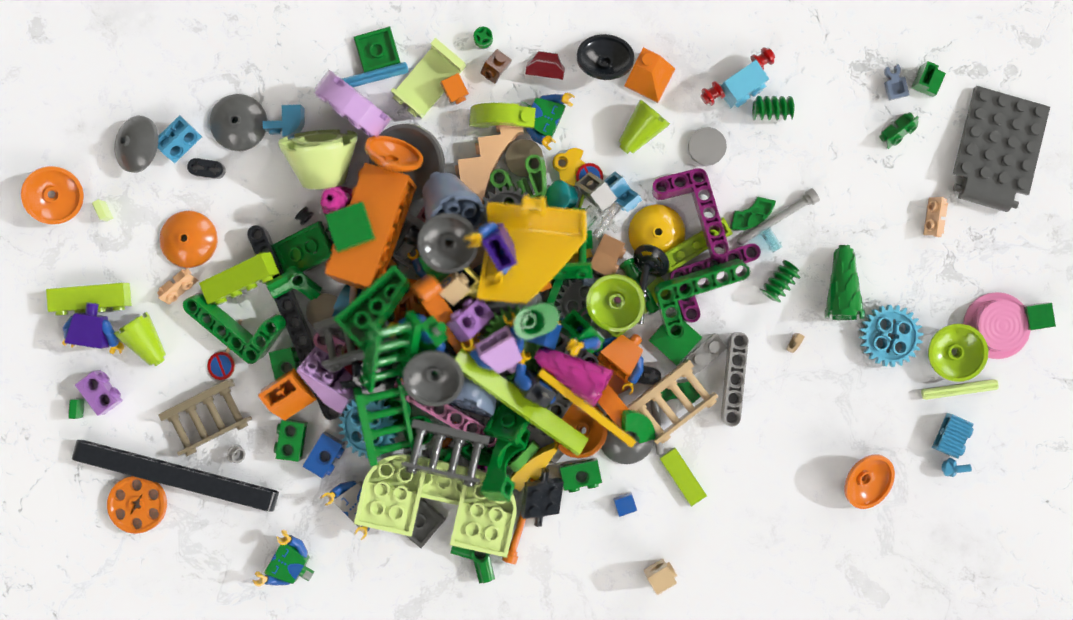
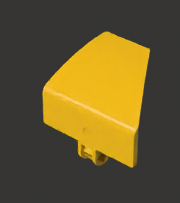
(543, 245)

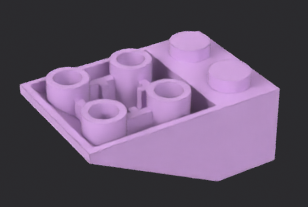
(326, 383)

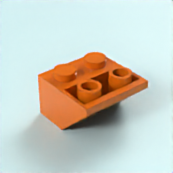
(286, 395)

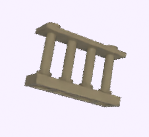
(189, 406)

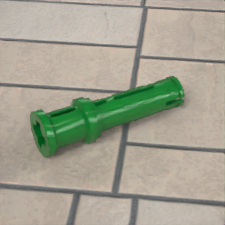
(632, 272)

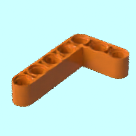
(427, 293)

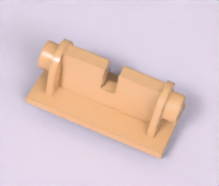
(935, 209)
(170, 292)

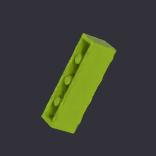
(238, 278)
(75, 298)

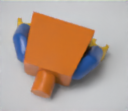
(623, 358)

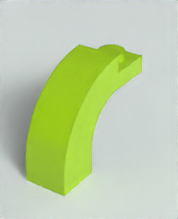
(509, 114)

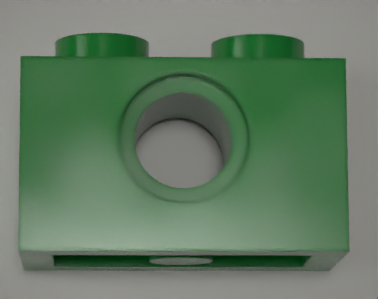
(280, 358)
(569, 472)

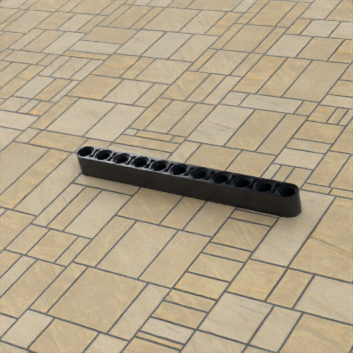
(295, 311)
(175, 475)

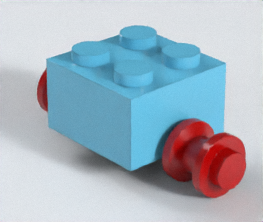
(744, 83)

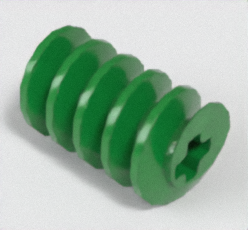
(773, 107)
(780, 281)

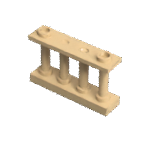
(670, 382)

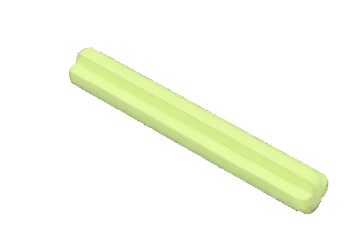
(959, 389)

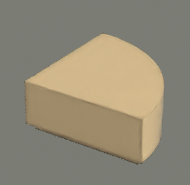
(795, 342)

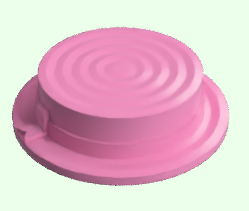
(1001, 323)

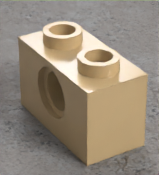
(661, 576)

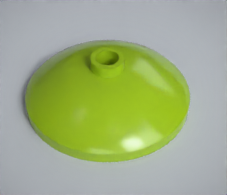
(611, 314)
(970, 355)

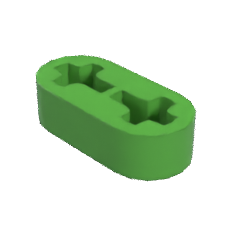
(524, 456)

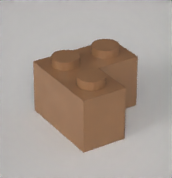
(607, 255)

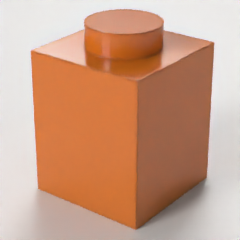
(454, 89)

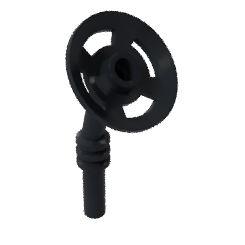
(648, 266)

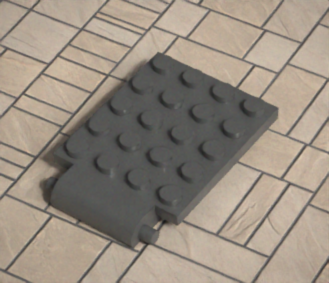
(999, 148)

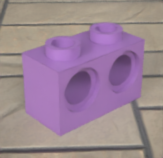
(471, 321)
(95, 396)

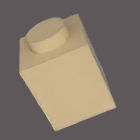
(454, 287)

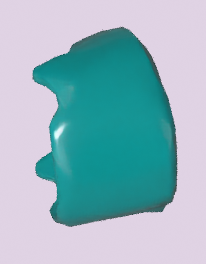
(561, 195)

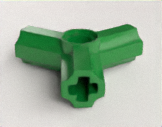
(482, 564)

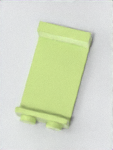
(422, 85)

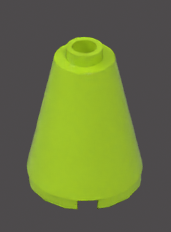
(641, 128)
(142, 339)

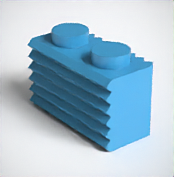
(953, 436)

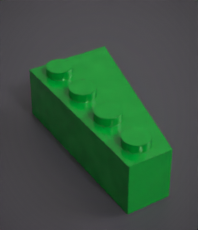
(373, 304)

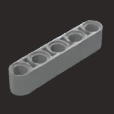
(737, 388)

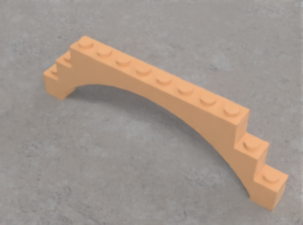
(476, 171)

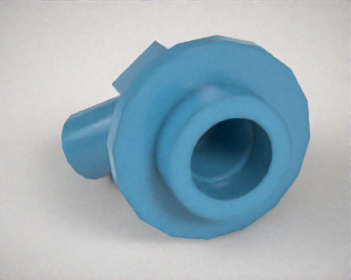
(951, 468)

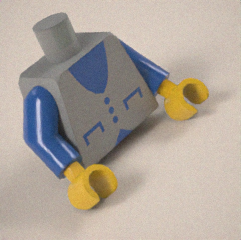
(347, 499)

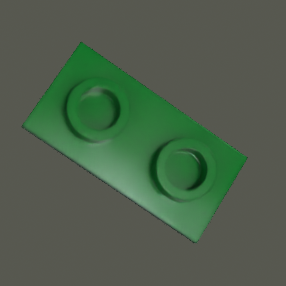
(905, 124)

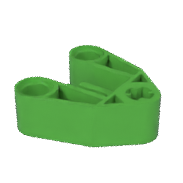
(536, 176)

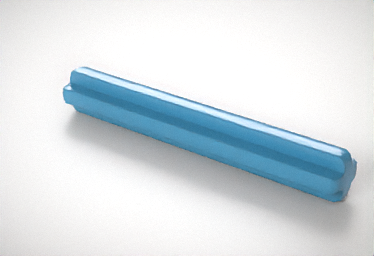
(376, 75)

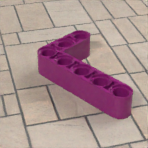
(702, 206)
(740, 253)

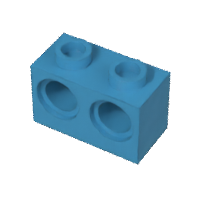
(177, 139)

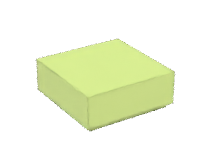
(102, 210)

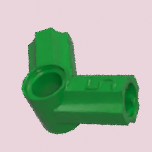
(285, 283)

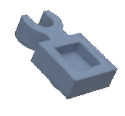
(896, 86)

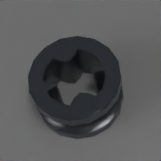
(304, 215)

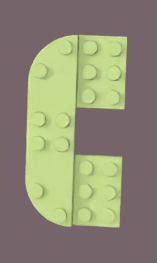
(393, 496)

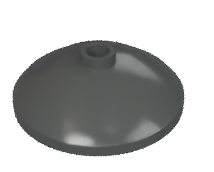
(246, 131)
(136, 144)
(437, 253)
(429, 387)
(621, 453)

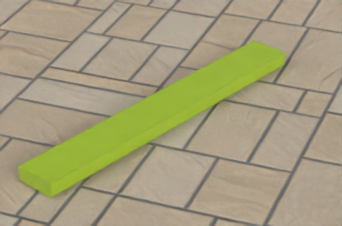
(513, 398)

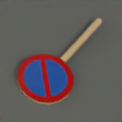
(221, 364)

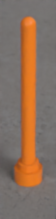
(512, 553)

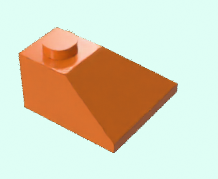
(650, 75)

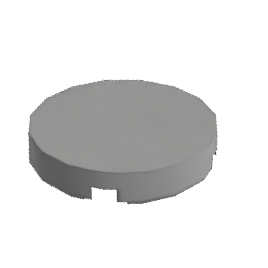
(707, 146)

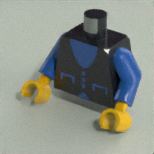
(532, 385)

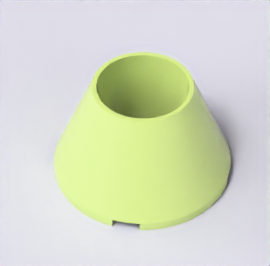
(320, 156)

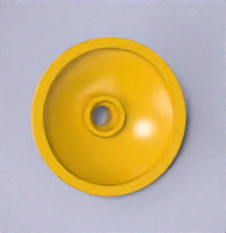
(651, 217)

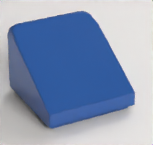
(625, 504)

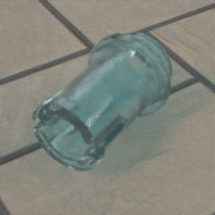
(771, 240)

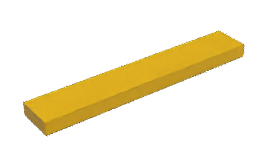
(586, 407)

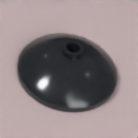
(605, 57)

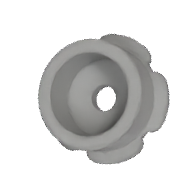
(239, 454)

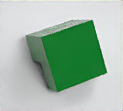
(928, 79)
(1040, 316)

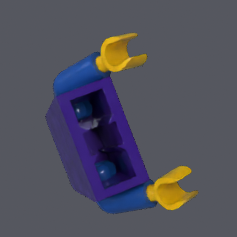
(498, 245)
(91, 330)

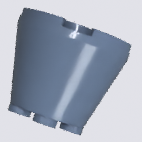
(450, 195)
(475, 399)

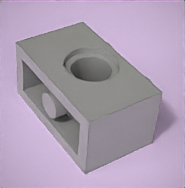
(596, 191)

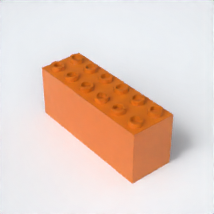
(387, 202)

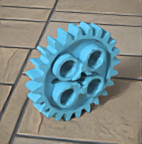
(907, 339)
(351, 427)

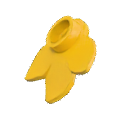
(573, 162)

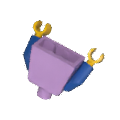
(499, 350)

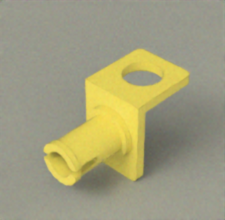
(474, 288)

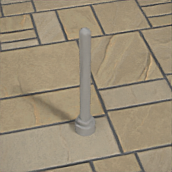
(809, 198)

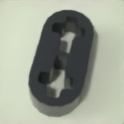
(206, 164)
(645, 380)

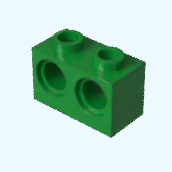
(295, 441)

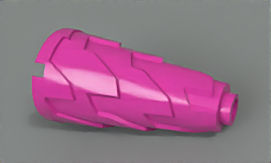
(335, 199)
(582, 377)

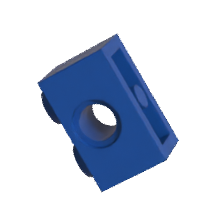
(316, 463)

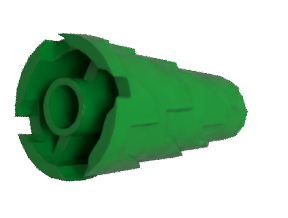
(844, 294)

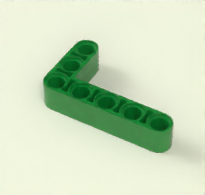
(692, 289)
(233, 330)

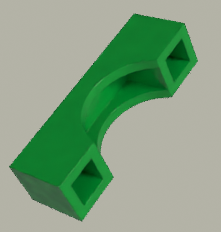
(497, 484)

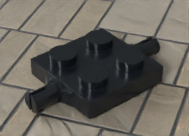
(379, 386)
(542, 497)

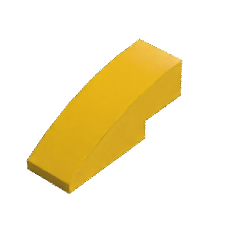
(534, 466)

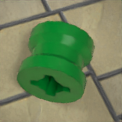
(481, 34)

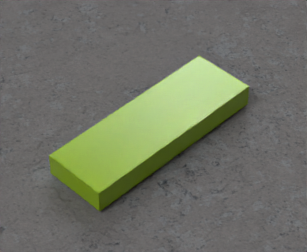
(683, 476)

